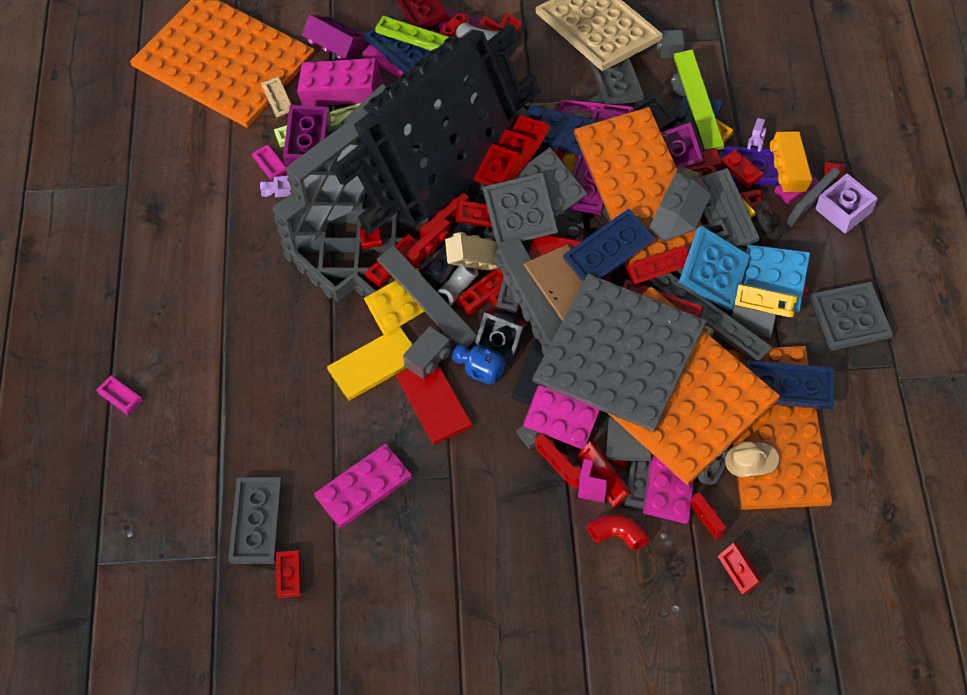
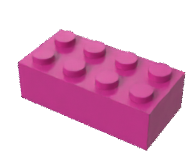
(337, 81)

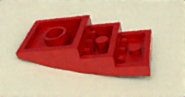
(513, 151)

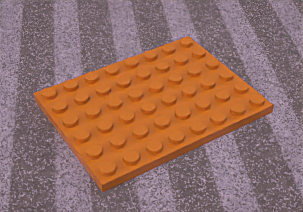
(222, 58)
(707, 409)

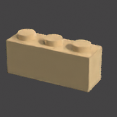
(471, 251)

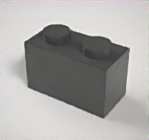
(427, 353)

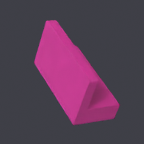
(590, 487)

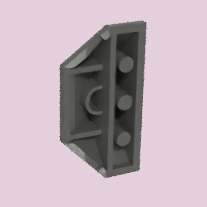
(680, 206)

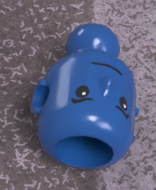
(480, 362)

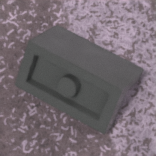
(756, 321)

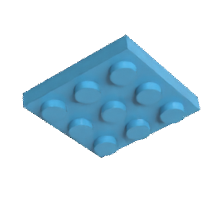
(714, 268)
(777, 271)

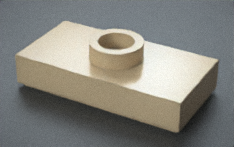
(277, 96)

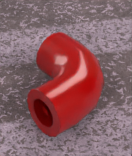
(620, 527)

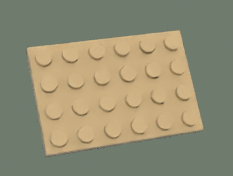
(600, 28)

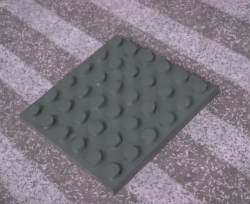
(620, 352)

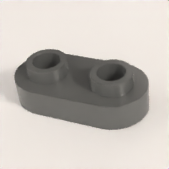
(714, 470)

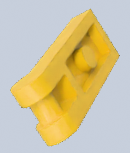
(765, 300)

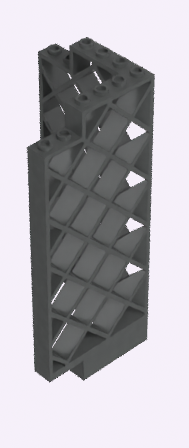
(341, 205)

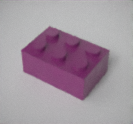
(304, 130)

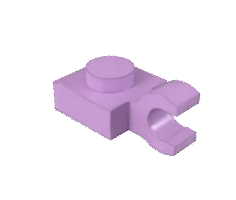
(758, 134)
(280, 187)

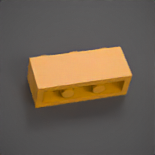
(791, 162)

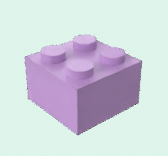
(846, 203)

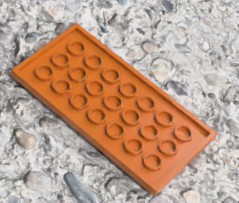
(631, 170)
(796, 437)

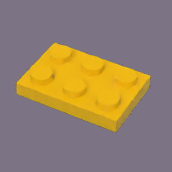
(392, 306)

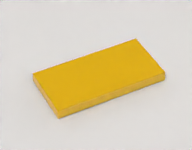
(371, 364)

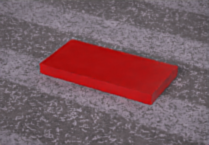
(434, 404)

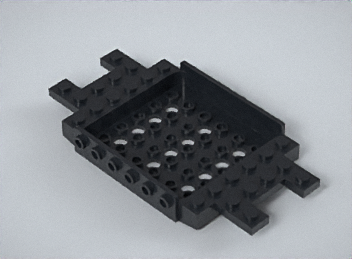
(386, 157)

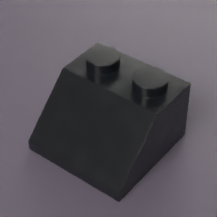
(502, 333)

